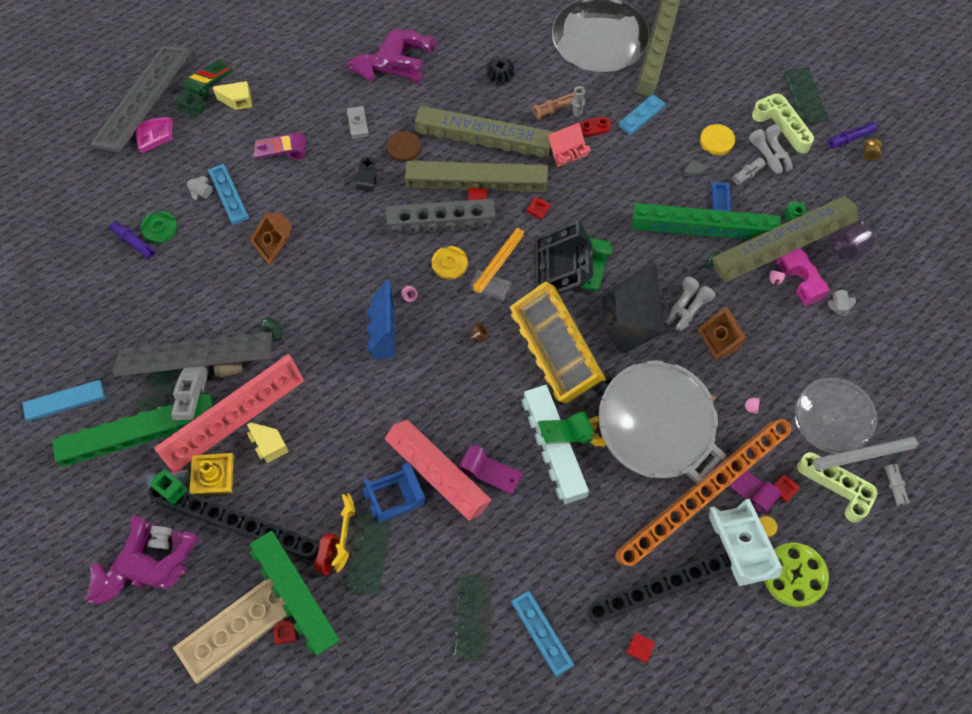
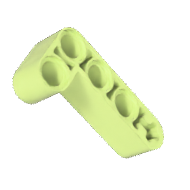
(789, 122)
(839, 475)

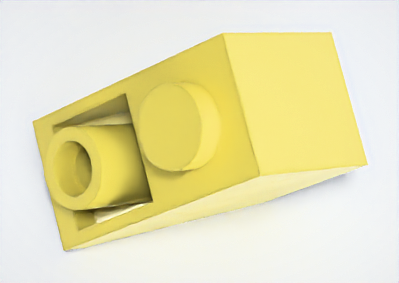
(234, 95)
(268, 441)

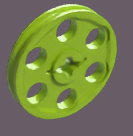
(802, 584)

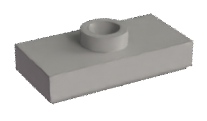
(357, 122)

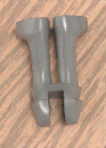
(770, 136)
(690, 288)

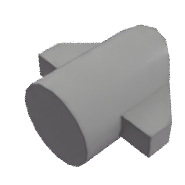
(199, 188)
(841, 302)

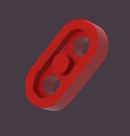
(595, 126)
(326, 554)

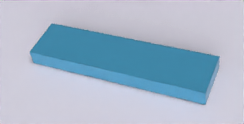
(228, 194)
(63, 400)
(542, 633)

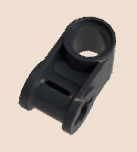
(366, 174)

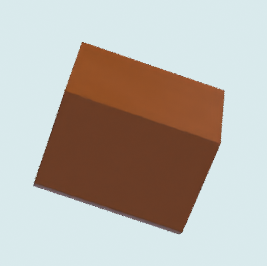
(722, 334)

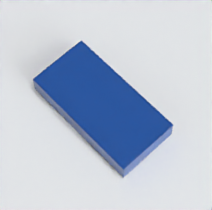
(721, 196)

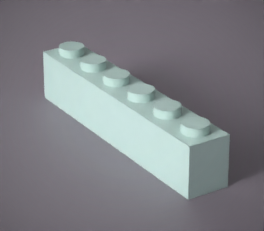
(559, 456)

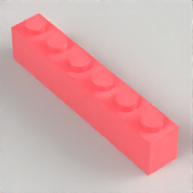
(438, 469)

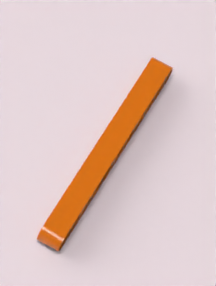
(694, 494)

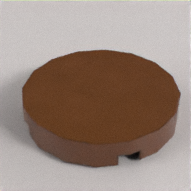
(403, 146)

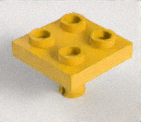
(211, 474)

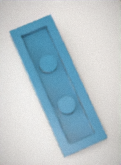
(641, 114)

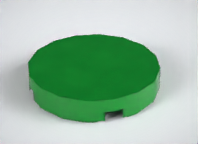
(159, 227)

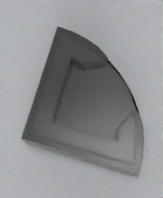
(695, 168)

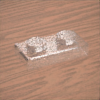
(496, 287)

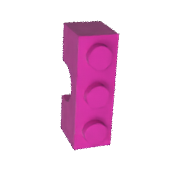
(797, 263)

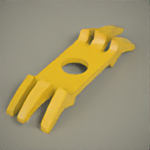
(348, 511)

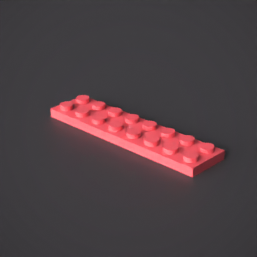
(230, 413)

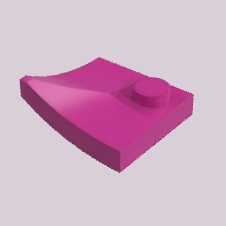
(154, 133)

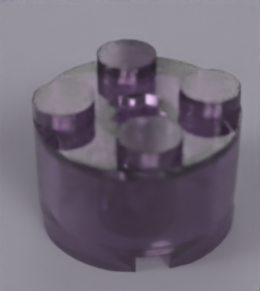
(852, 241)

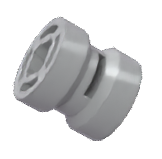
(159, 537)

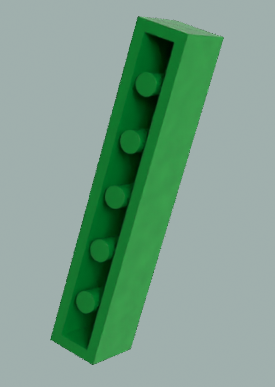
(294, 593)

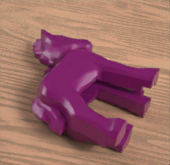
(391, 56)
(137, 567)

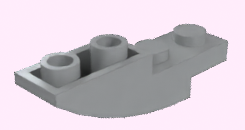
(187, 391)

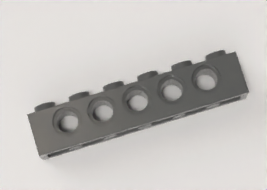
(433, 211)

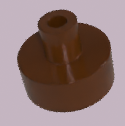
(479, 332)

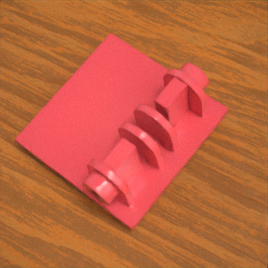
(568, 145)

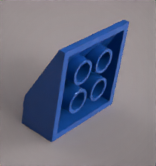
(382, 323)

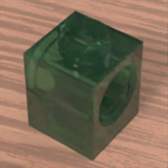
(190, 103)

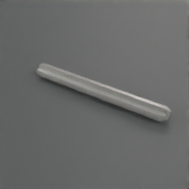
(865, 453)

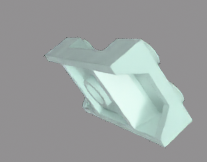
(750, 560)

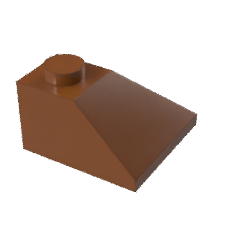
(271, 235)

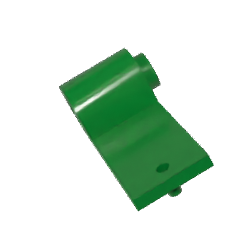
(600, 251)
(573, 430)

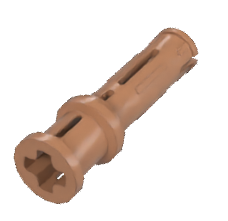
(550, 106)

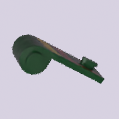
(200, 81)

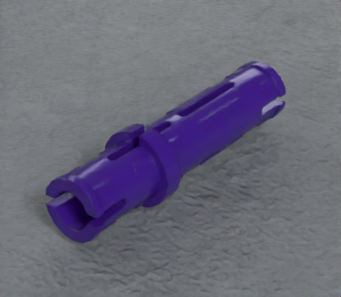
(847, 136)
(127, 235)

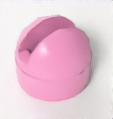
(776, 275)
(412, 290)
(752, 405)

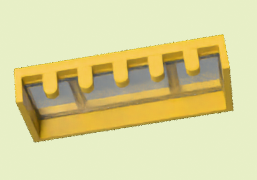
(556, 343)

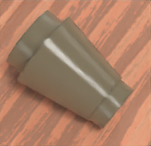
(227, 369)

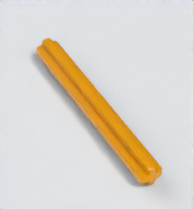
(498, 260)

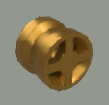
(872, 149)

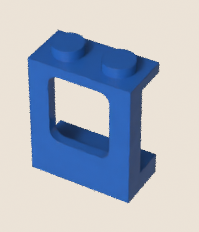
(409, 487)

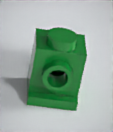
(794, 211)
(175, 489)

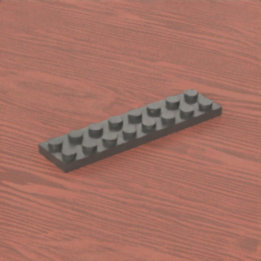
(140, 99)
(193, 354)

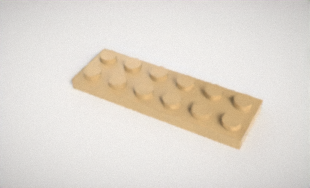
(231, 631)

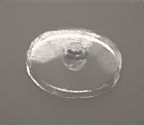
(835, 415)

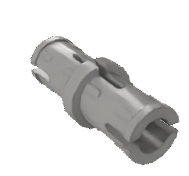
(578, 101)
(748, 171)
(897, 485)

